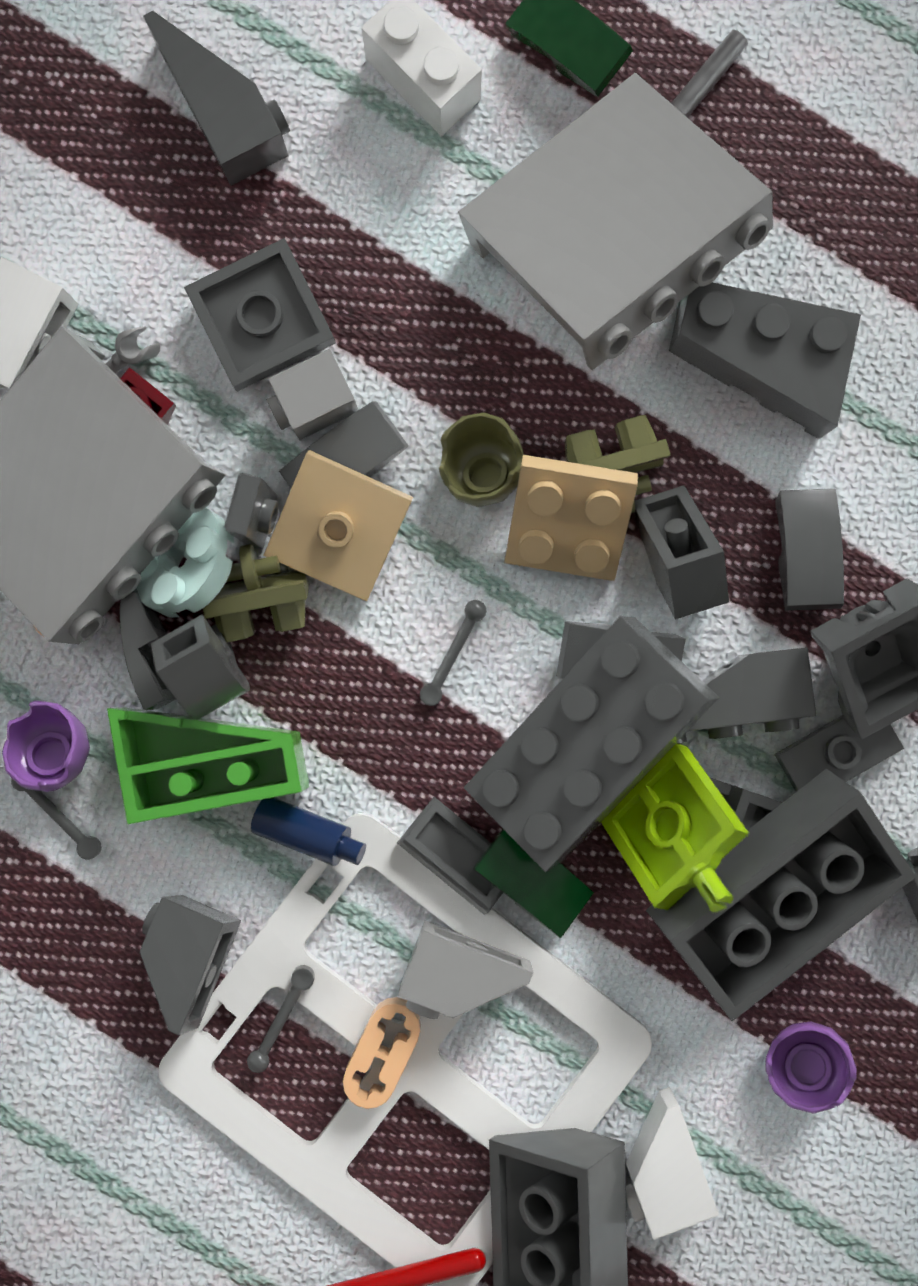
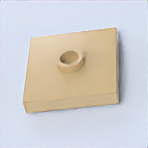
(338, 525)

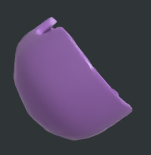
(45, 747)
(810, 1067)

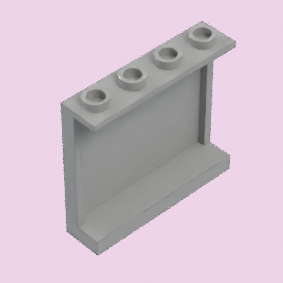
(620, 218)
(86, 489)

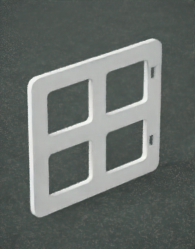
(320, 1165)

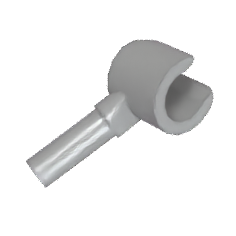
(128, 351)

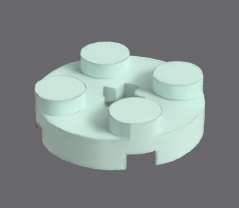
(200, 579)

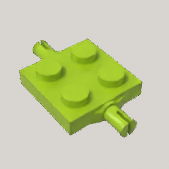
(676, 831)

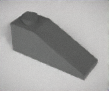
(225, 103)

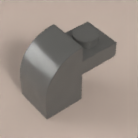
(199, 667)

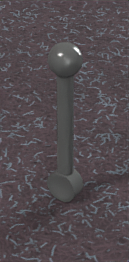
(432, 693)
(87, 847)
(301, 980)

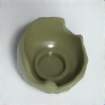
(480, 459)

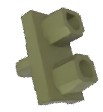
(638, 450)
(282, 592)

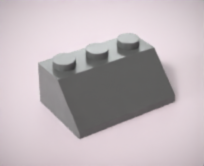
(558, 1209)

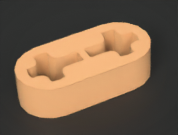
(394, 1058)

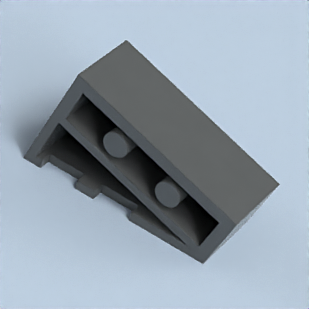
(772, 348)

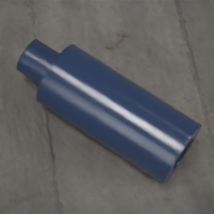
(306, 832)

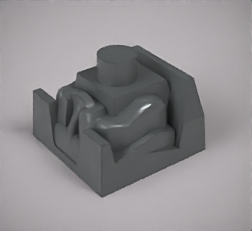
(875, 659)

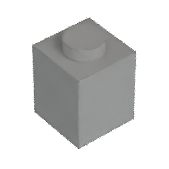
(311, 395)

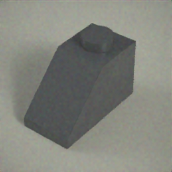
(682, 552)
(185, 957)

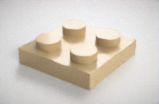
(570, 517)

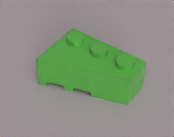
(194, 765)

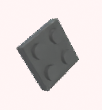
(260, 315)

